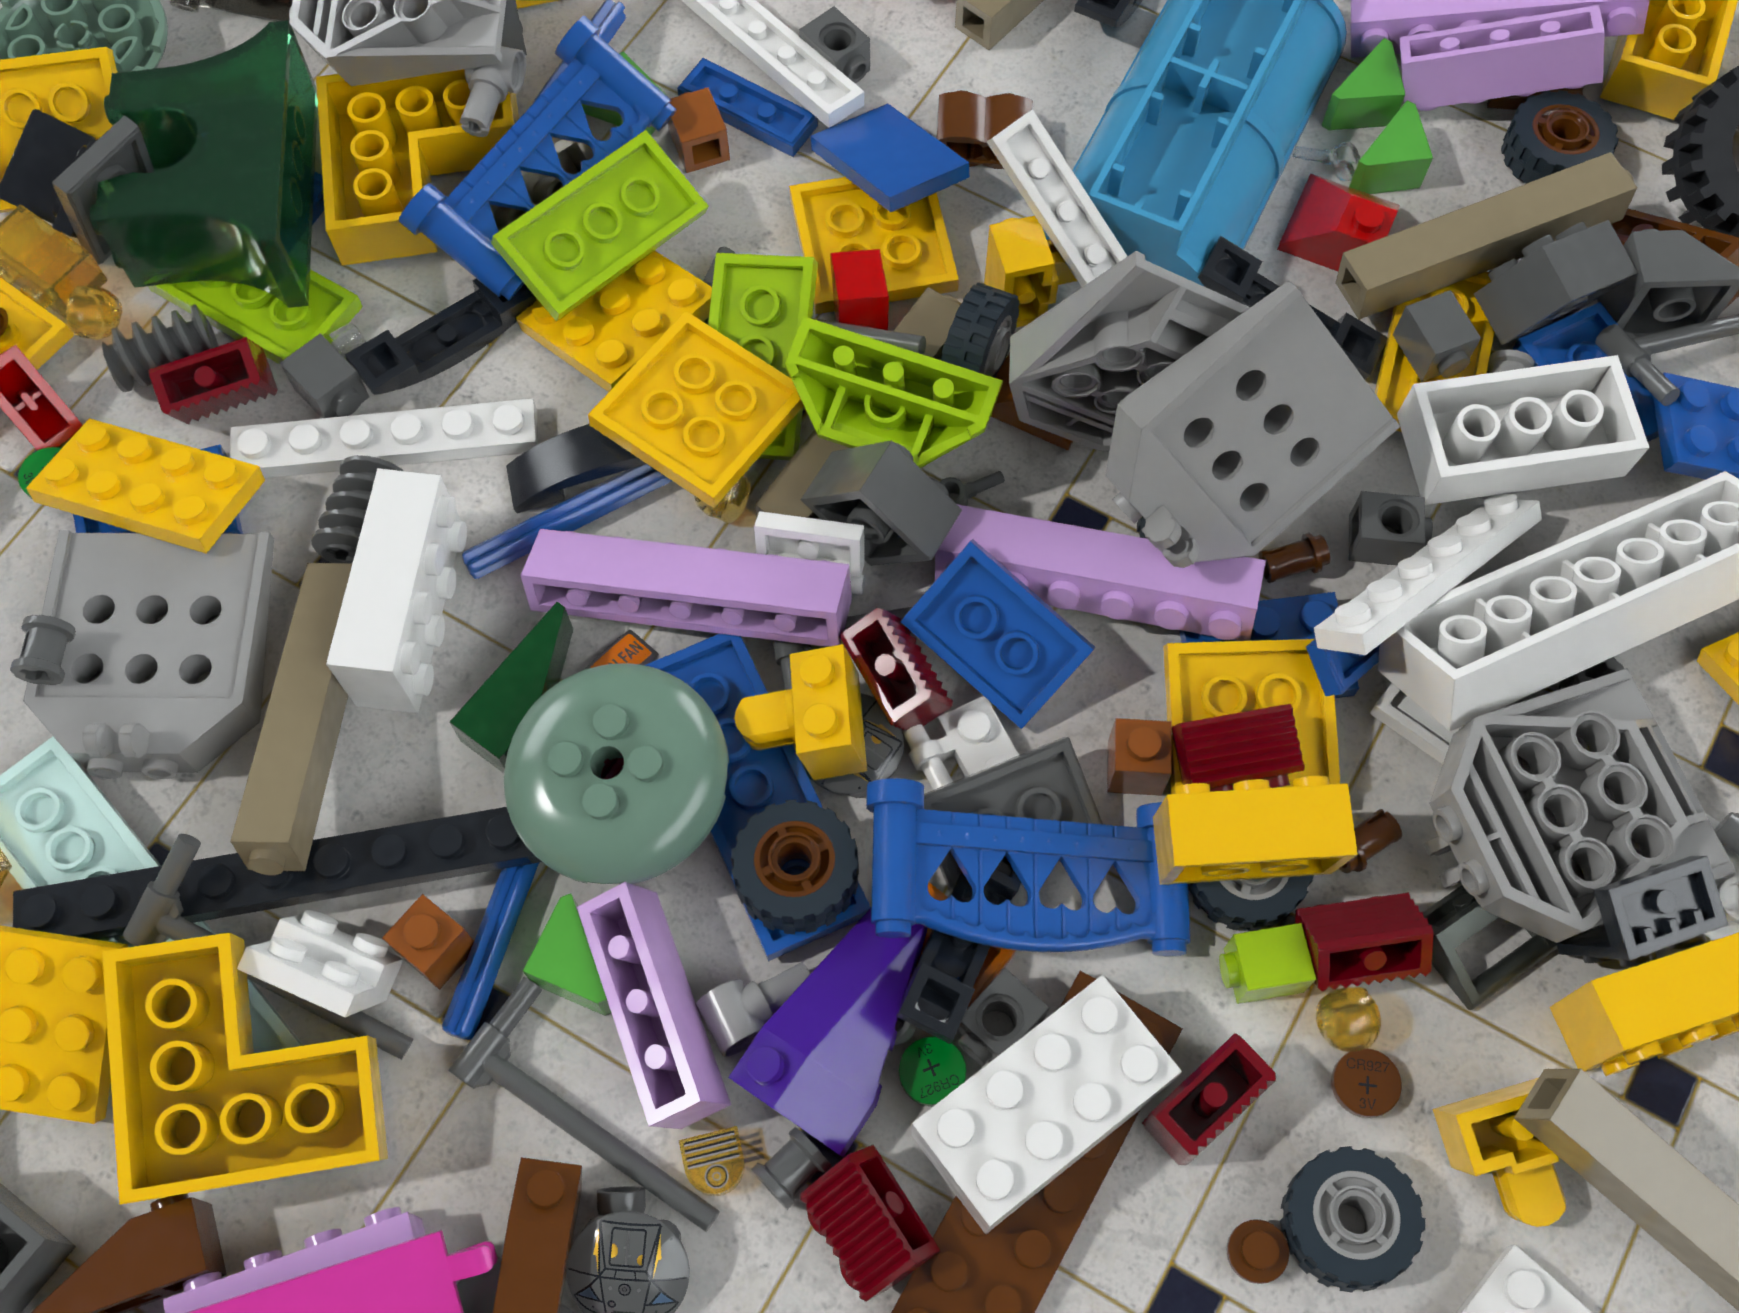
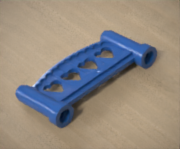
(594, 77)
(915, 841)

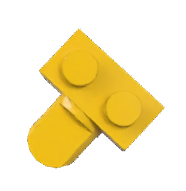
(1025, 265)
(817, 714)
(1486, 1138)

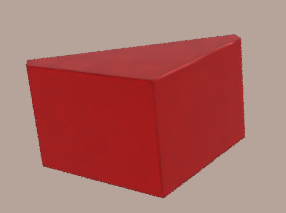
(860, 288)
(33, 403)

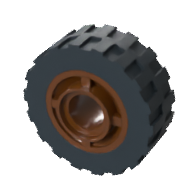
(1555, 134)
(791, 833)

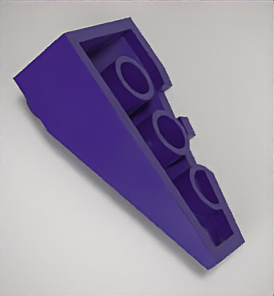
(830, 1038)

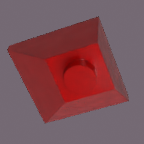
(1333, 221)

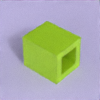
(1267, 963)

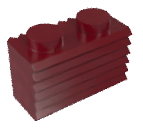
(213, 380)
(895, 670)
(1239, 748)
(1367, 940)
(1209, 1100)
(868, 1223)

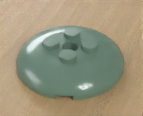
(129, 27)
(644, 815)

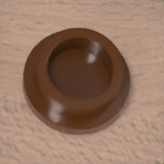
(1257, 1251)

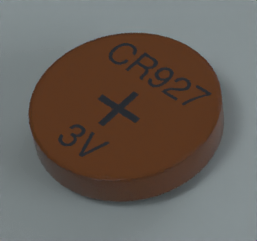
(1366, 1083)

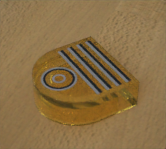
(714, 1161)

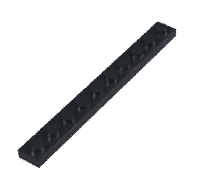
(334, 869)

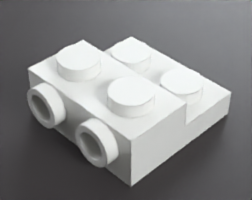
(324, 964)

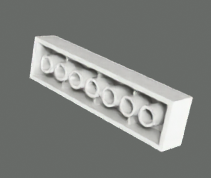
(1570, 605)

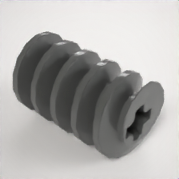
(135, 356)
(347, 508)

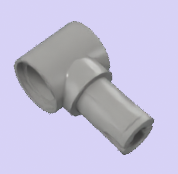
(489, 88)
(739, 1010)

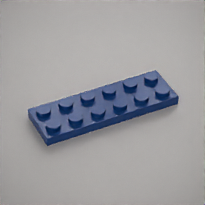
(723, 676)

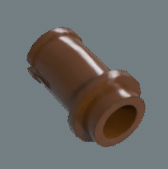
(1297, 557)
(1371, 838)

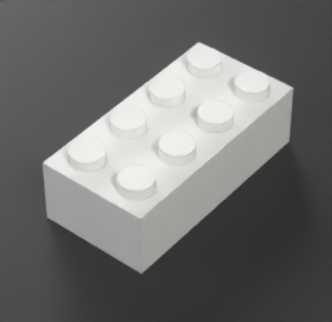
(1521, 430)
(397, 592)
(1044, 1103)

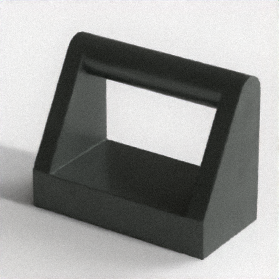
(1454, 922)

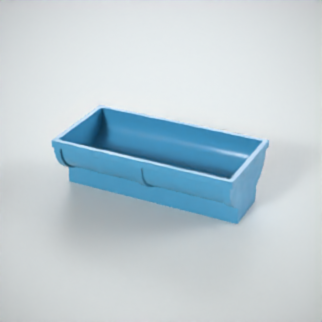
(1208, 123)

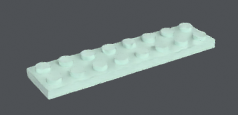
(66, 830)

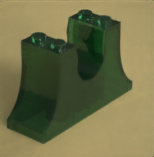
(229, 167)

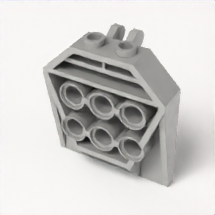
(400, 37)
(1106, 343)
(1243, 433)
(169, 720)
(1497, 821)

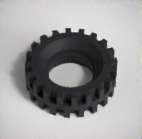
(1704, 157)

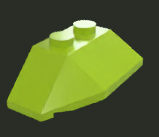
(879, 392)

